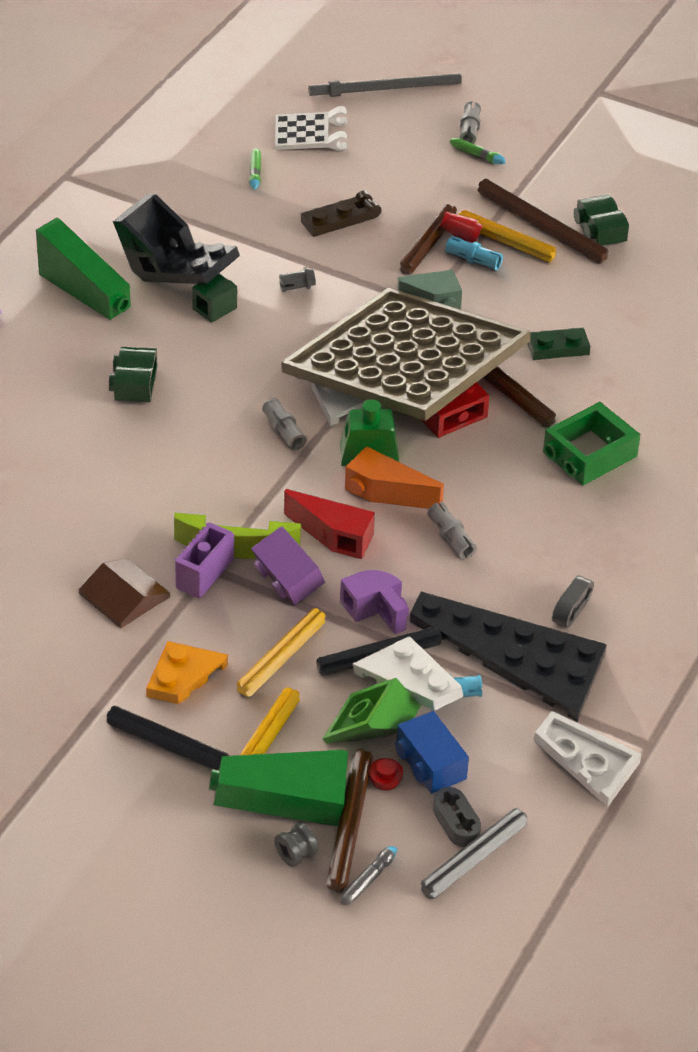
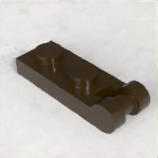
(341, 214)

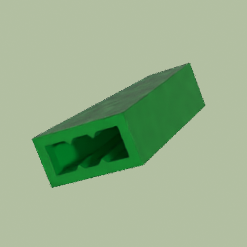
(80, 270)
(284, 784)

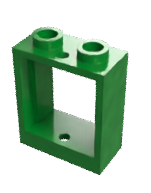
(619, 435)

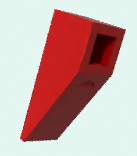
(332, 523)

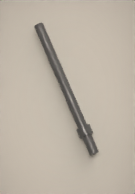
(335, 88)

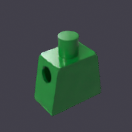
(369, 428)

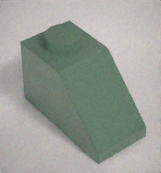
(434, 286)

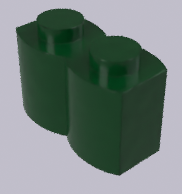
(601, 219)
(134, 374)

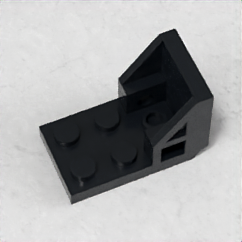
(162, 246)

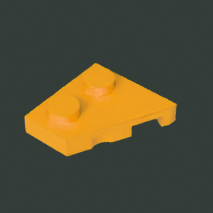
(182, 671)

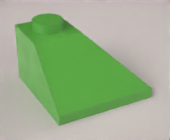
(373, 713)

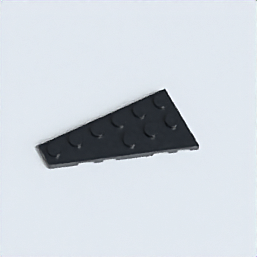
(522, 652)

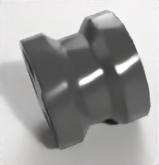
(296, 844)

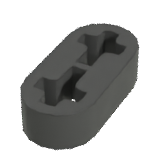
(573, 601)
(450, 819)

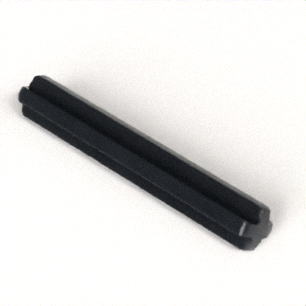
(344, 660)
(165, 737)

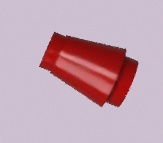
(461, 226)

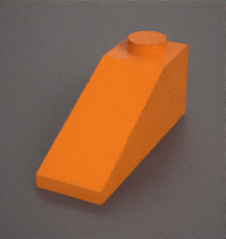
(390, 482)

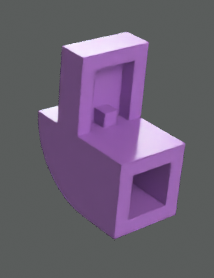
(372, 594)

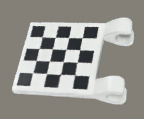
(310, 130)

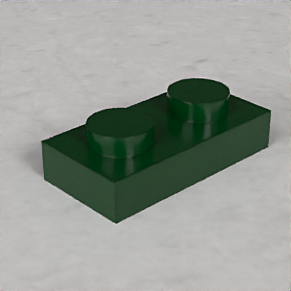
(559, 343)

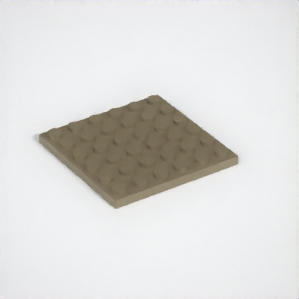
(406, 353)

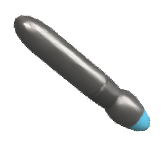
(361, 883)

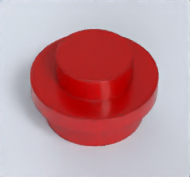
(386, 773)

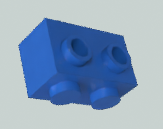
(431, 752)

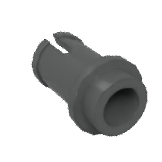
(297, 279)

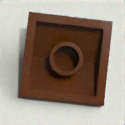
(122, 591)

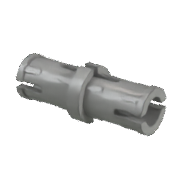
(470, 122)
(277, 414)
(452, 530)

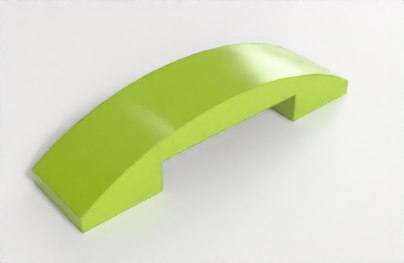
(189, 525)

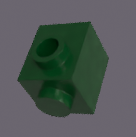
(214, 298)

